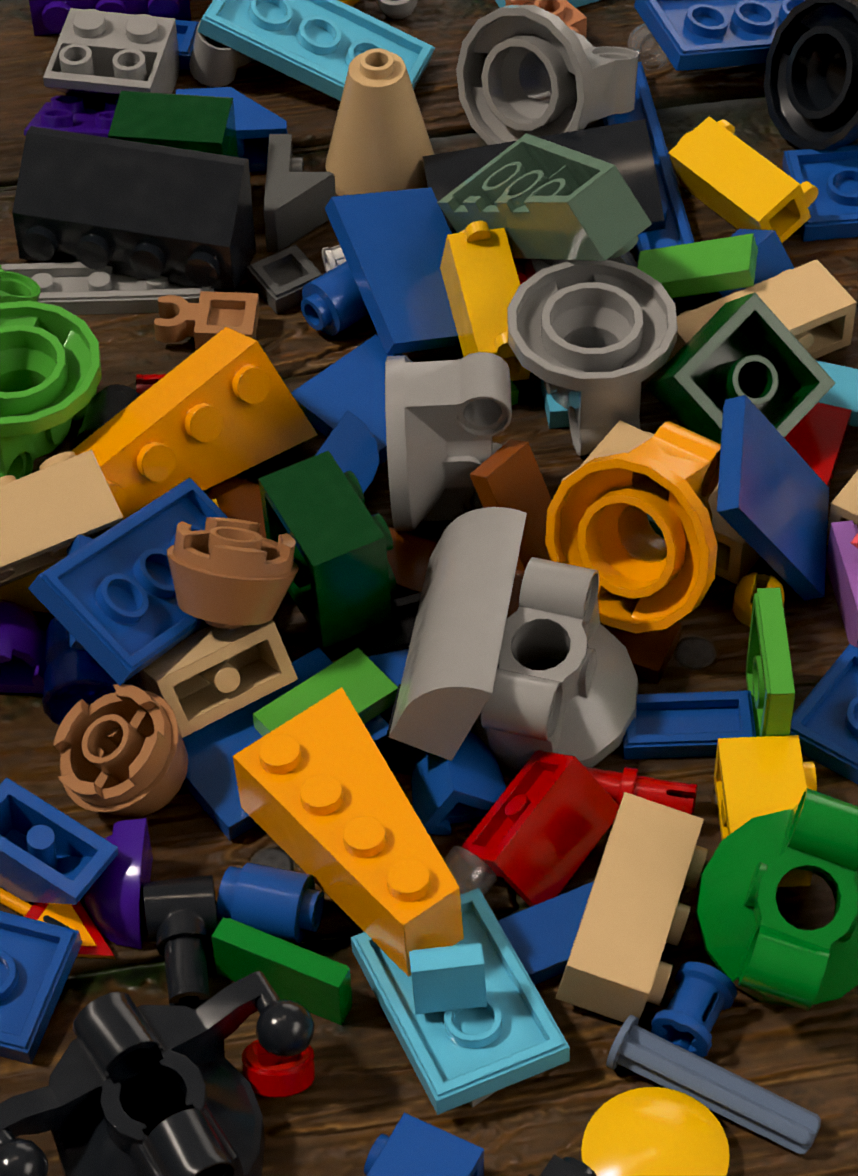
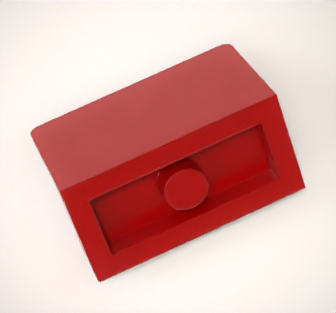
(543, 826)

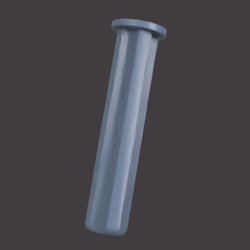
(714, 1087)

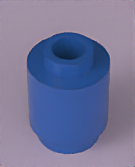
(333, 301)
(271, 900)

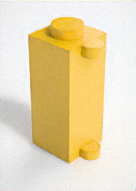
(740, 181)
(479, 288)

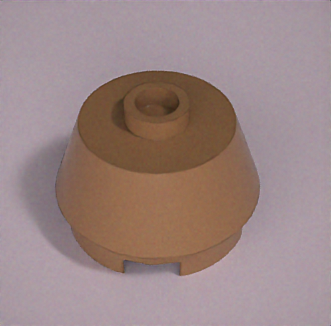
(230, 572)
(122, 753)

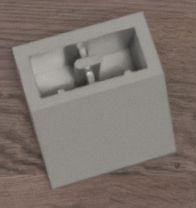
(114, 53)

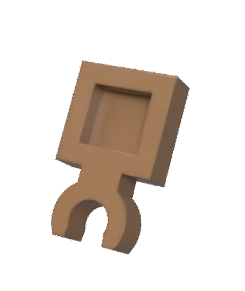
(206, 318)

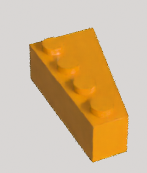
(199, 422)
(348, 823)

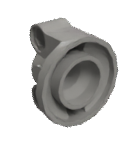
(538, 76)
(592, 340)
(441, 432)
(570, 708)

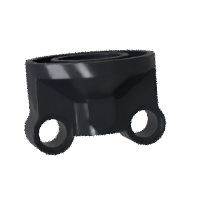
(815, 75)

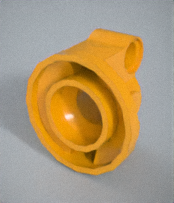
(604, 526)

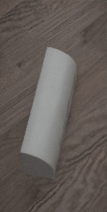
(458, 630)

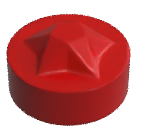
(276, 1075)

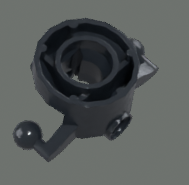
(151, 1060)

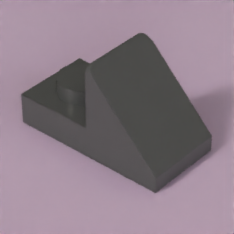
(292, 197)

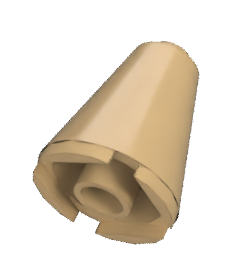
(378, 129)

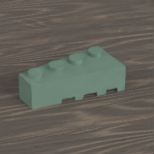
(550, 203)

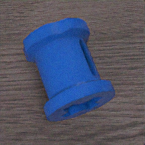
(694, 1007)

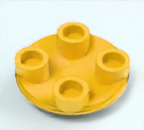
(655, 1135)

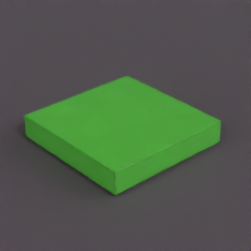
(769, 665)

